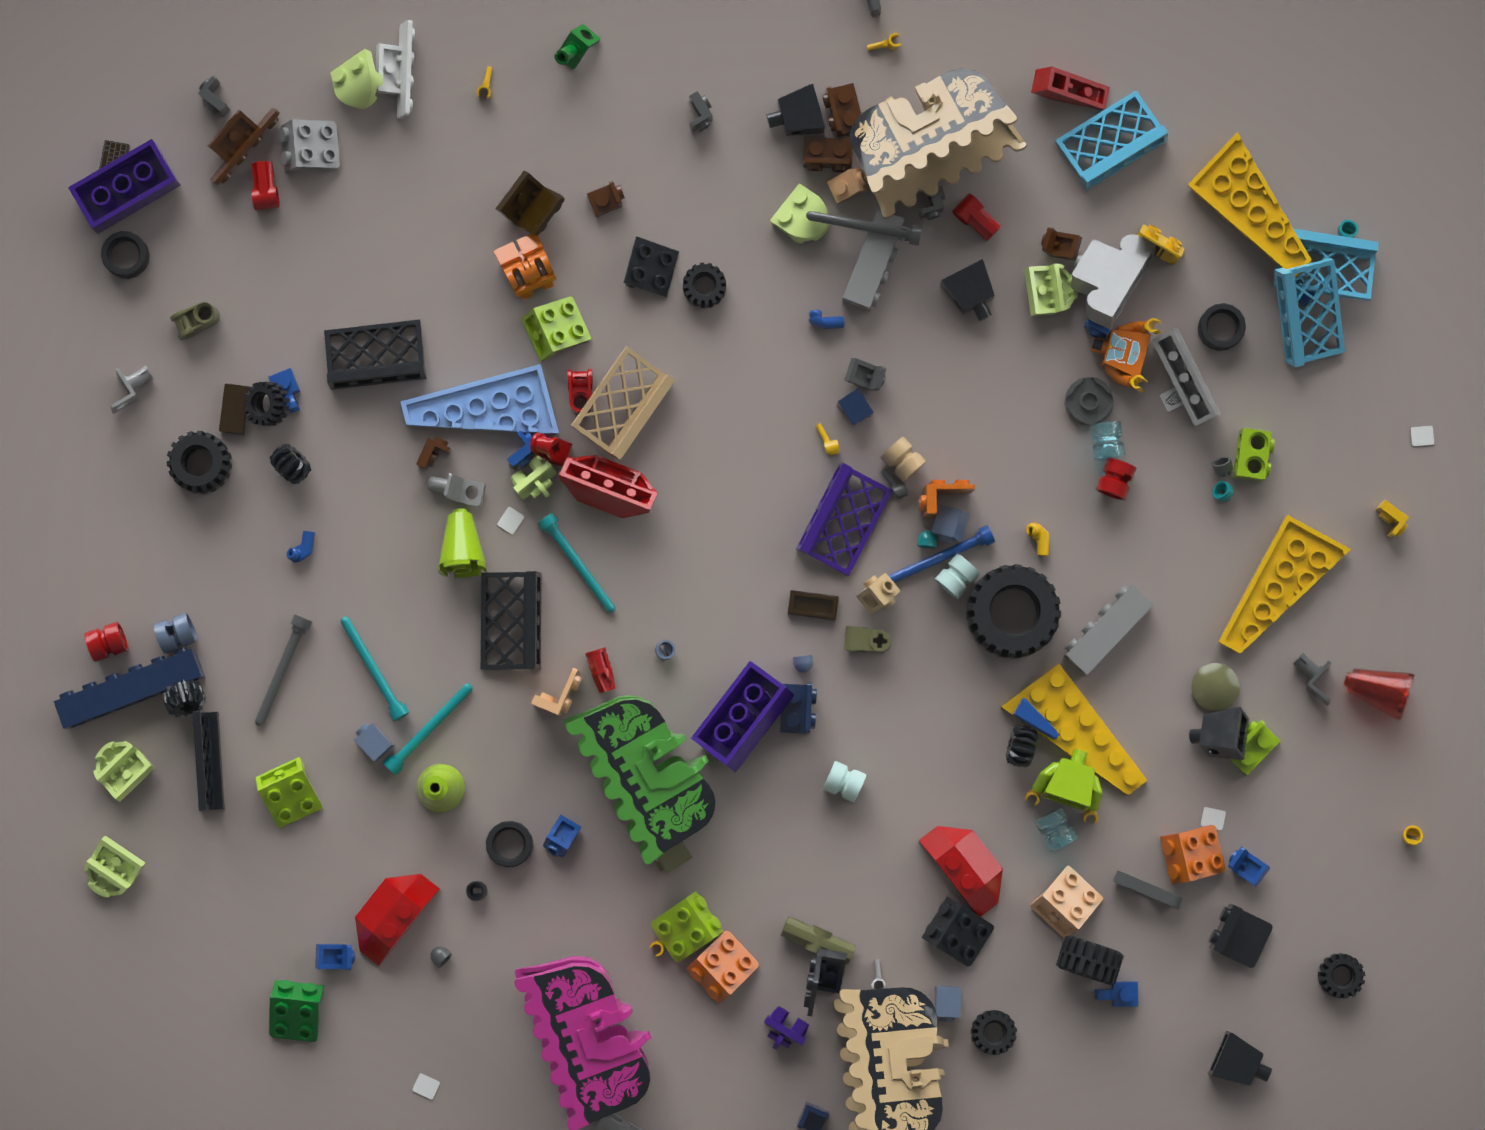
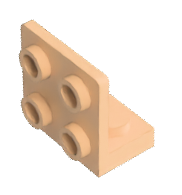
(548, 702)
(1067, 902)

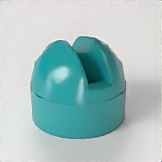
(1349, 227)
(1223, 485)
(927, 540)

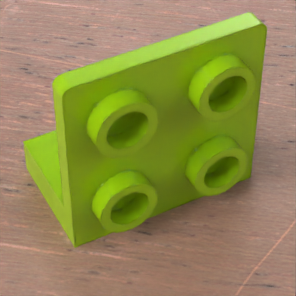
(555, 327)
(288, 792)

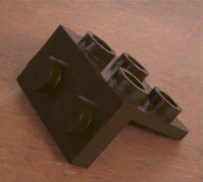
(530, 204)

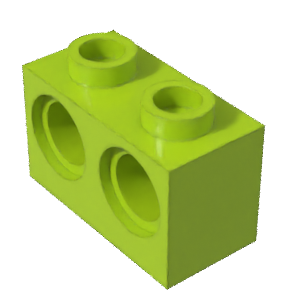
(1247, 453)

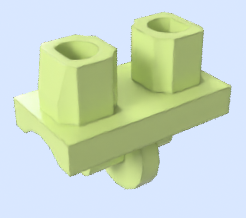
(537, 481)

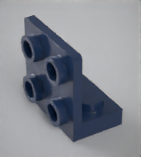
(797, 714)

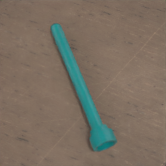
(550, 525)
(396, 708)
(396, 762)

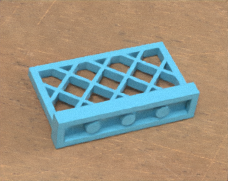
(1121, 158)
(1347, 248)
(1292, 321)

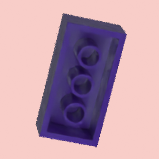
(124, 186)
(742, 716)

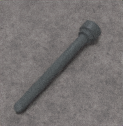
(910, 234)
(299, 627)

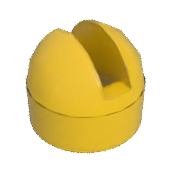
(1413, 831)

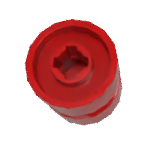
(1116, 478)
(104, 642)

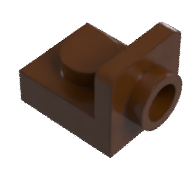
(606, 199)
(428, 455)

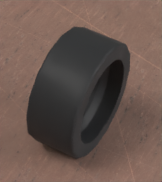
(113, 240)
(1226, 309)
(497, 858)

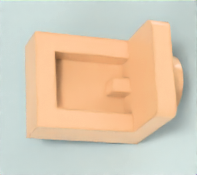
(848, 184)

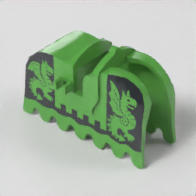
(662, 800)

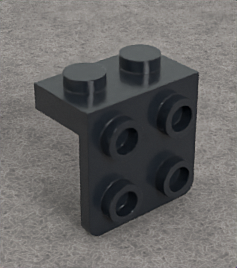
(958, 931)
(1240, 935)
(827, 975)

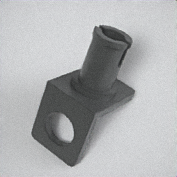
(1314, 673)

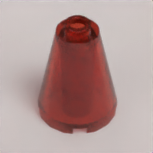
(1381, 689)

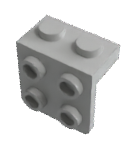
(309, 145)

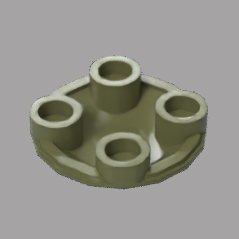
(1215, 687)

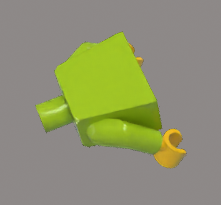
(1070, 784)

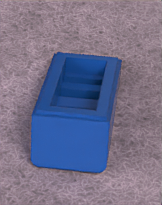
(1030, 716)

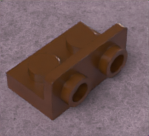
(843, 108)
(827, 153)

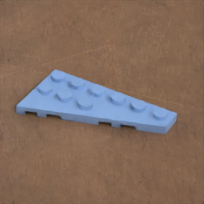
(496, 403)

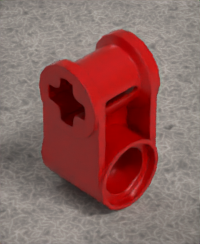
(579, 386)
(550, 449)

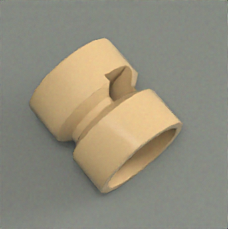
(903, 459)

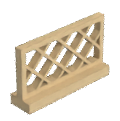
(641, 412)

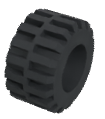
(181, 452)
(1090, 960)

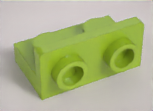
(1258, 745)

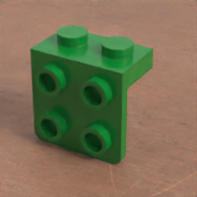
(295, 1010)

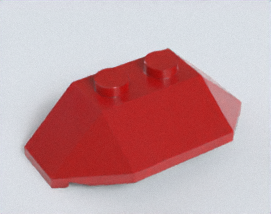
(608, 486)
(966, 865)
(391, 913)

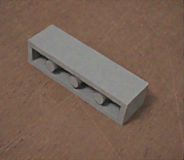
(871, 265)
(1186, 376)
(1108, 630)

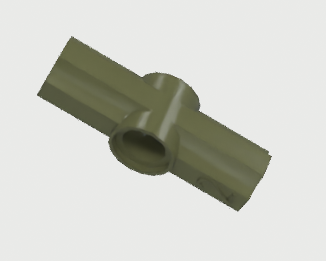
(815, 937)

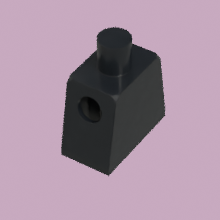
(798, 113)
(970, 289)
(1223, 734)
(1238, 1061)

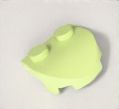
(357, 81)
(792, 216)
(1049, 289)
(121, 768)
(112, 868)

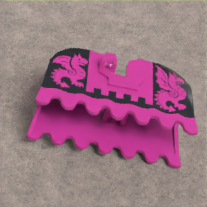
(592, 1063)

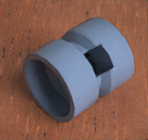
(183, 629)

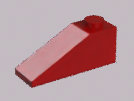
(1069, 88)

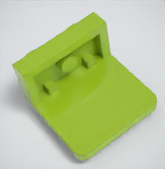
(686, 927)

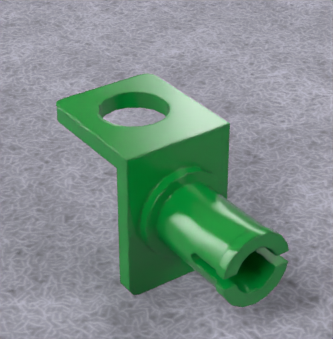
(575, 46)

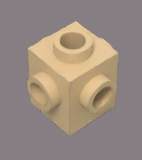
(883, 593)

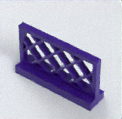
(825, 509)

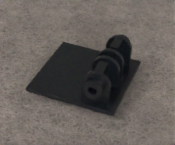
(651, 267)

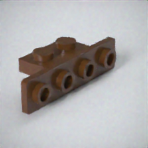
(237, 139)

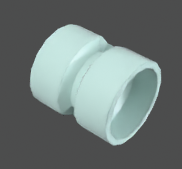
(957, 576)
(844, 781)

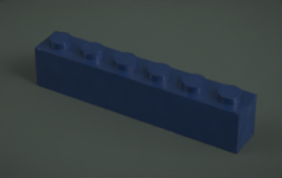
(127, 689)

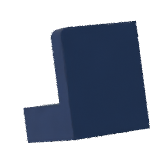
(855, 407)
(812, 1117)

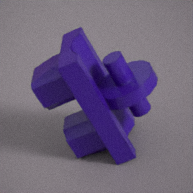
(796, 1033)

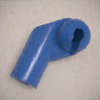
(825, 322)
(304, 549)

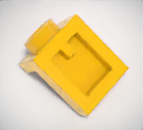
(1391, 514)

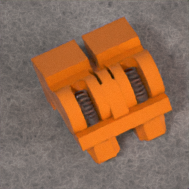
(526, 268)

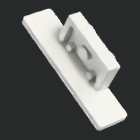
(395, 66)

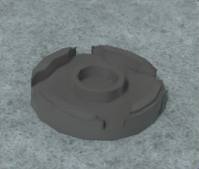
(1089, 401)

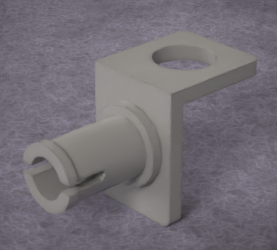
(130, 383)
(456, 488)

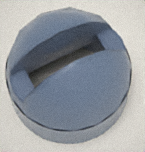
(669, 649)
(803, 663)

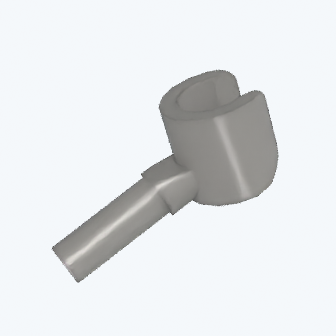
(878, 982)

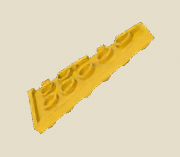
(1243, 198)
(1286, 572)
(1079, 728)

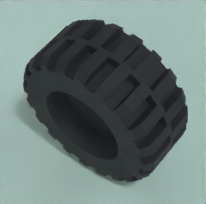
(1037, 588)

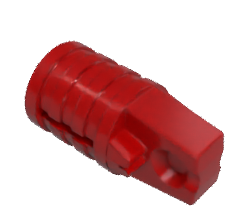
(601, 670)

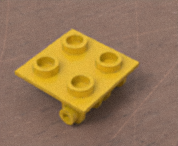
(1172, 246)

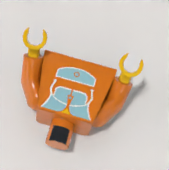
(1126, 352)

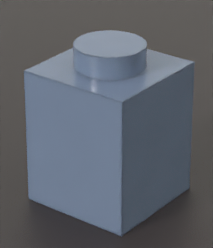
(950, 524)
(373, 741)
(948, 1002)

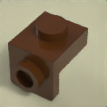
(1061, 244)

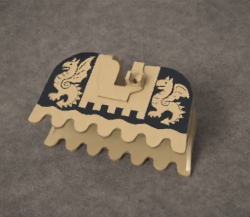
(914, 152)
(886, 1036)

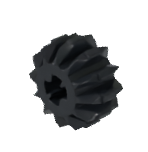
(290, 463)
(184, 698)
(1021, 746)

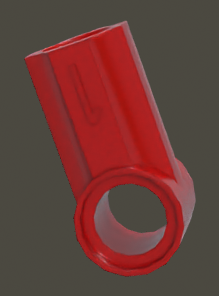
(265, 193)
(972, 213)

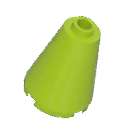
(461, 547)
(451, 788)

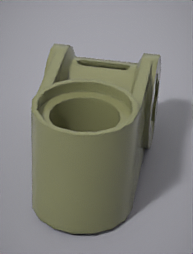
(190, 321)
(861, 639)

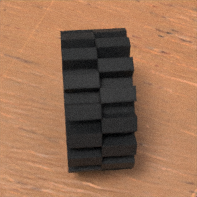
(694, 274)
(255, 403)
(1354, 983)
(1004, 1021)

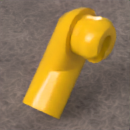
(1041, 536)

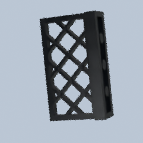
(373, 374)
(531, 620)
(208, 760)

